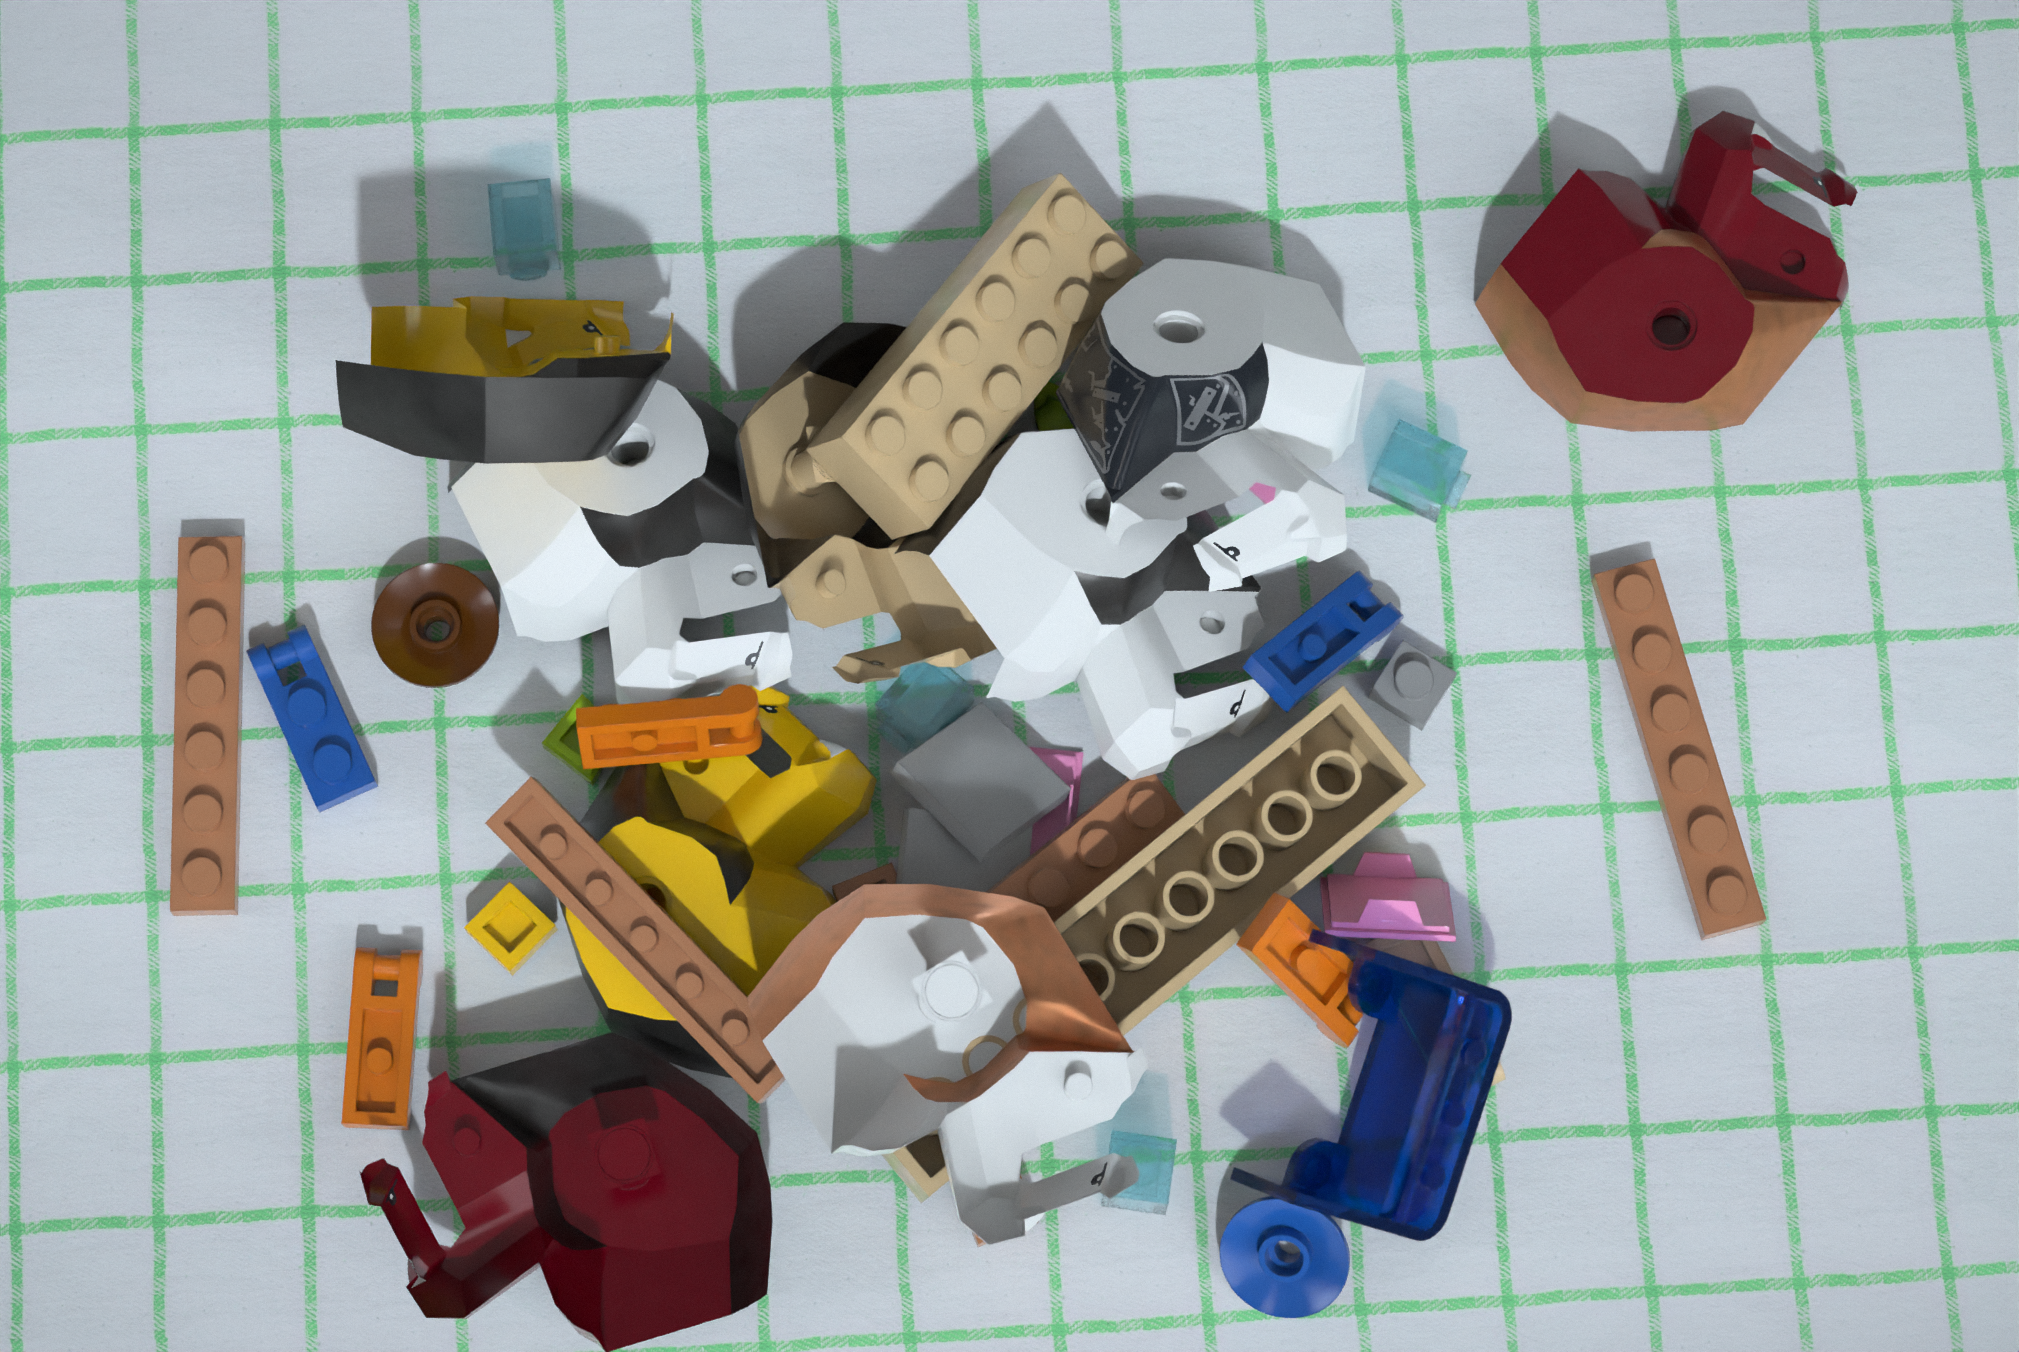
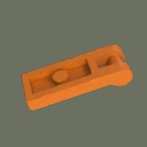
(670, 729)
(1304, 970)
(382, 1041)

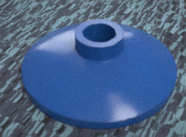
(1277, 1280)

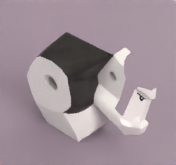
(634, 548)
(1072, 605)

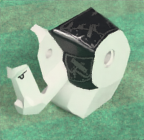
(1214, 384)

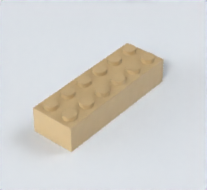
(974, 357)

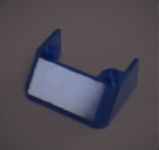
(1411, 1103)

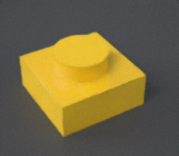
(510, 928)

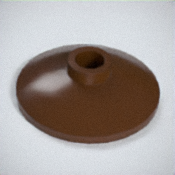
(428, 596)

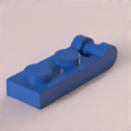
(1322, 642)
(313, 721)

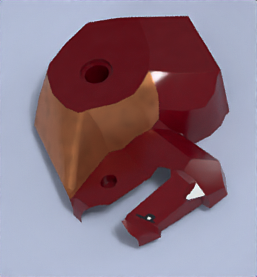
(1675, 309)

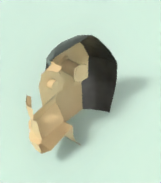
(816, 537)

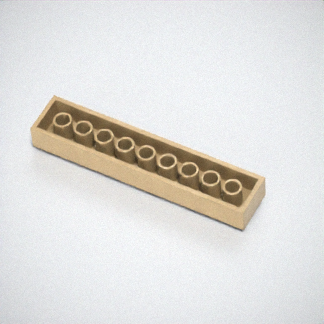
(1214, 873)

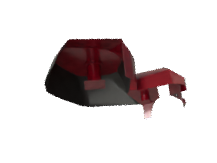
(604, 1175)

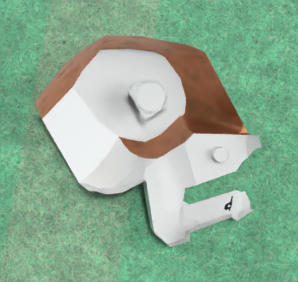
(893, 996)

